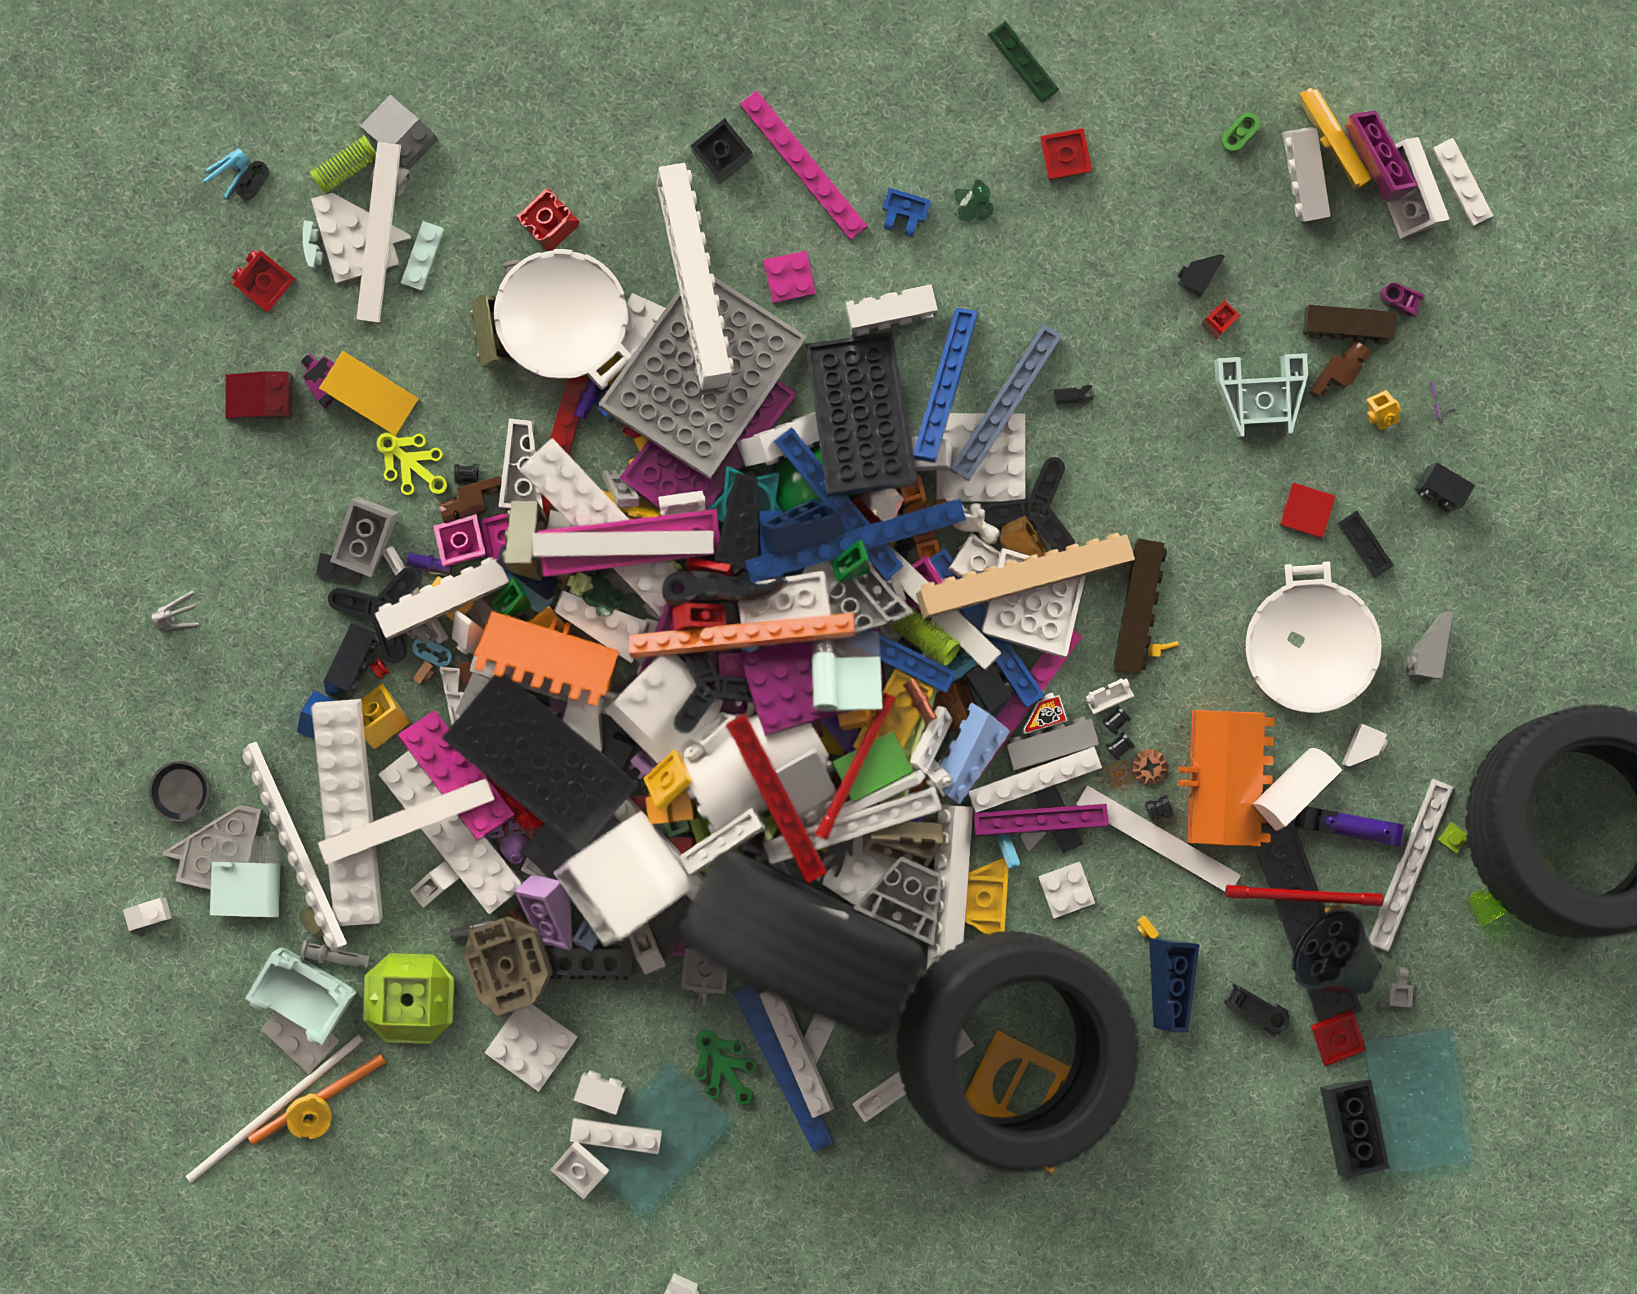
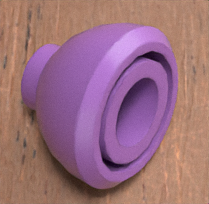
(511, 846)

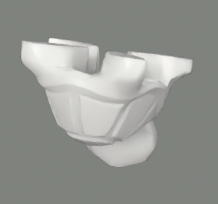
(975, 523)

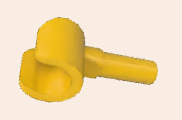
(1155, 649)

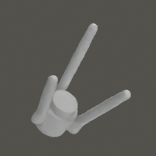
(164, 617)

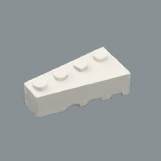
(891, 310)
(611, 631)

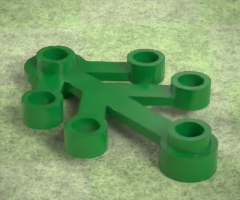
(722, 1063)

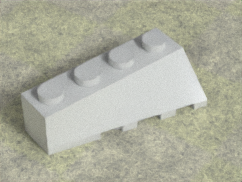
(518, 451)

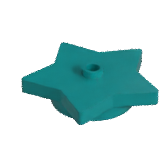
(766, 493)

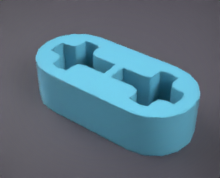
(430, 657)

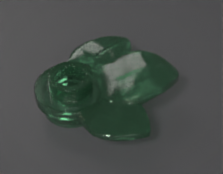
(970, 200)
(602, 596)

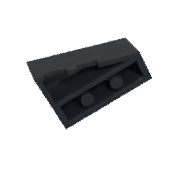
(350, 662)

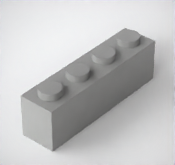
(1051, 744)

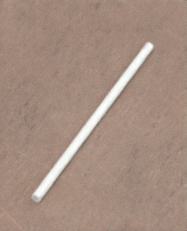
(272, 1110)

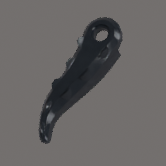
(716, 588)

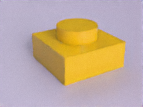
(1146, 928)

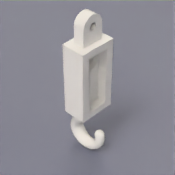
(714, 733)

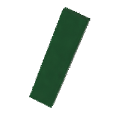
(1023, 61)

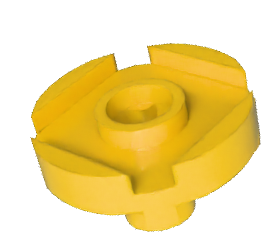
(308, 1105)

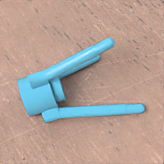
(236, 160)

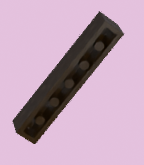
(1138, 606)

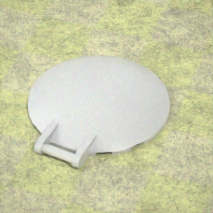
(562, 316)
(1338, 647)

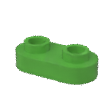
(1240, 133)

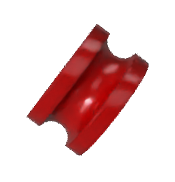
(379, 668)

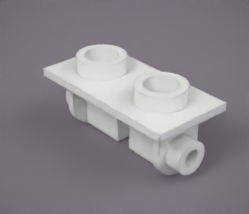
(682, 503)
(1102, 699)
(937, 779)

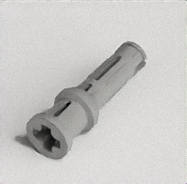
(324, 953)

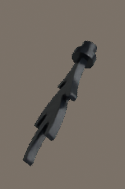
(838, 851)

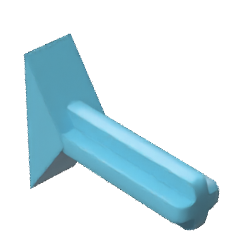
(1008, 851)

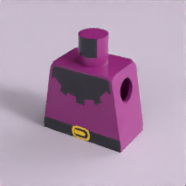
(315, 376)

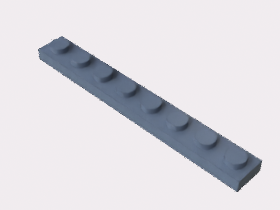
(1006, 403)

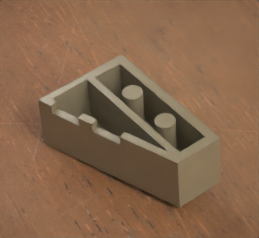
(907, 839)

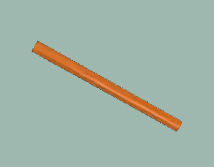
(325, 1094)

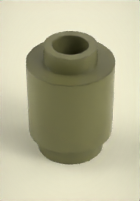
(310, 924)

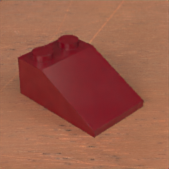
(259, 395)

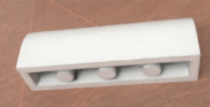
(1296, 788)

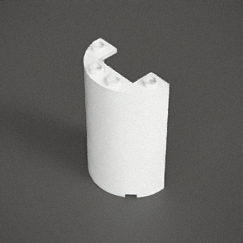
(724, 782)

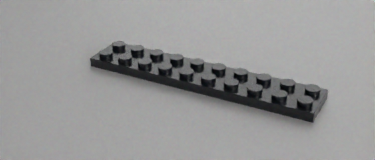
(1288, 868)

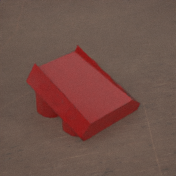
(548, 220)

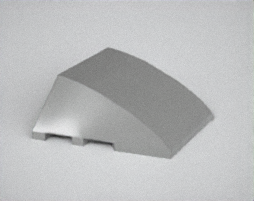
(868, 600)
(905, 899)

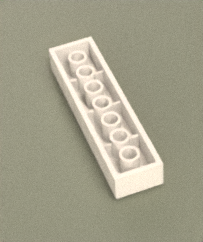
(476, 863)

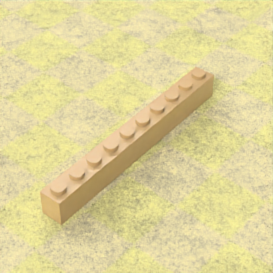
(1024, 576)

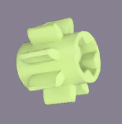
(579, 584)

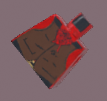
(879, 504)

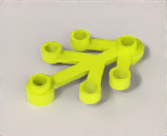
(408, 461)

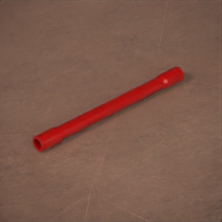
(830, 818)
(1245, 892)

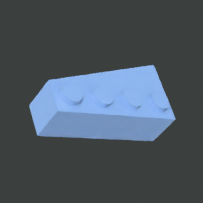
(972, 751)

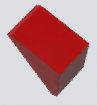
(1220, 319)

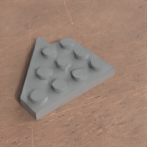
(197, 848)

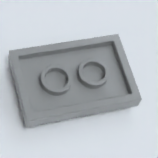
(294, 1042)

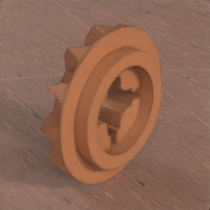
(1145, 776)

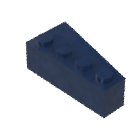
(1172, 982)

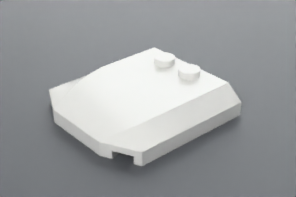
(651, 704)

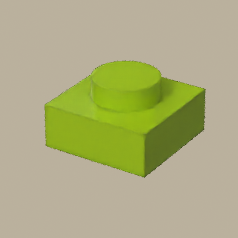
(1453, 837)

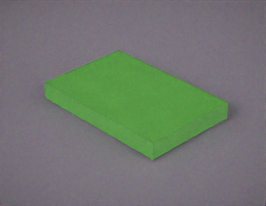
(881, 767)

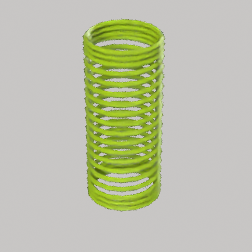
(317, 175)
(928, 636)

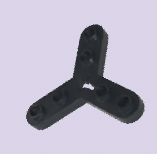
(1042, 493)
(366, 606)
(697, 704)

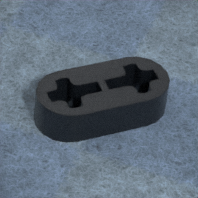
(248, 176)

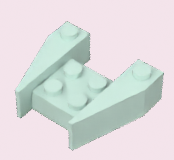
(1262, 398)

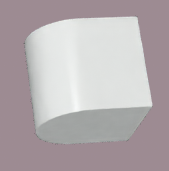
(623, 879)

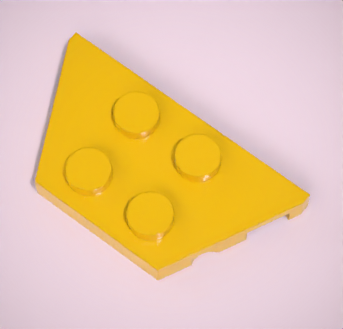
(987, 897)

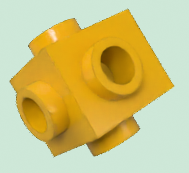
(1386, 414)

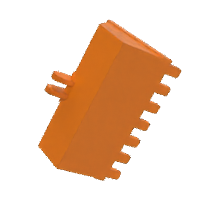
(548, 656)
(1227, 777)

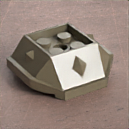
(489, 958)

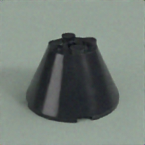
(1336, 955)

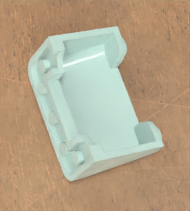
(301, 994)

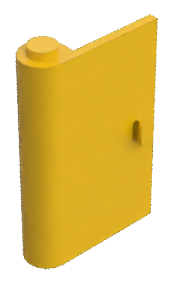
(1334, 138)

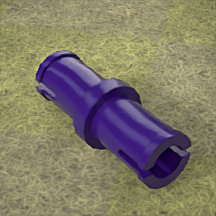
(587, 400)
(428, 563)

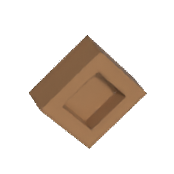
(425, 673)

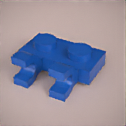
(906, 206)

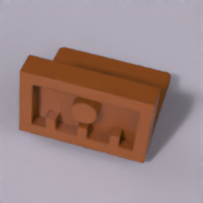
(956, 701)

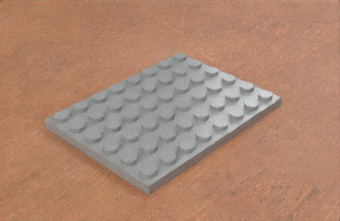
(662, 390)

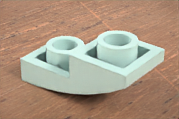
(311, 251)

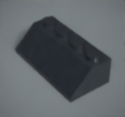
(1354, 1128)

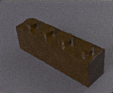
(1350, 323)

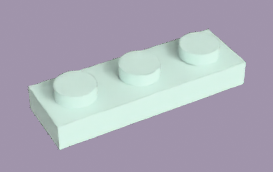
(422, 256)

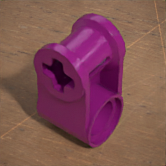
(1405, 300)

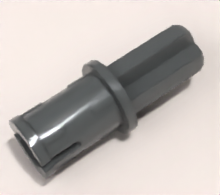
(462, 932)

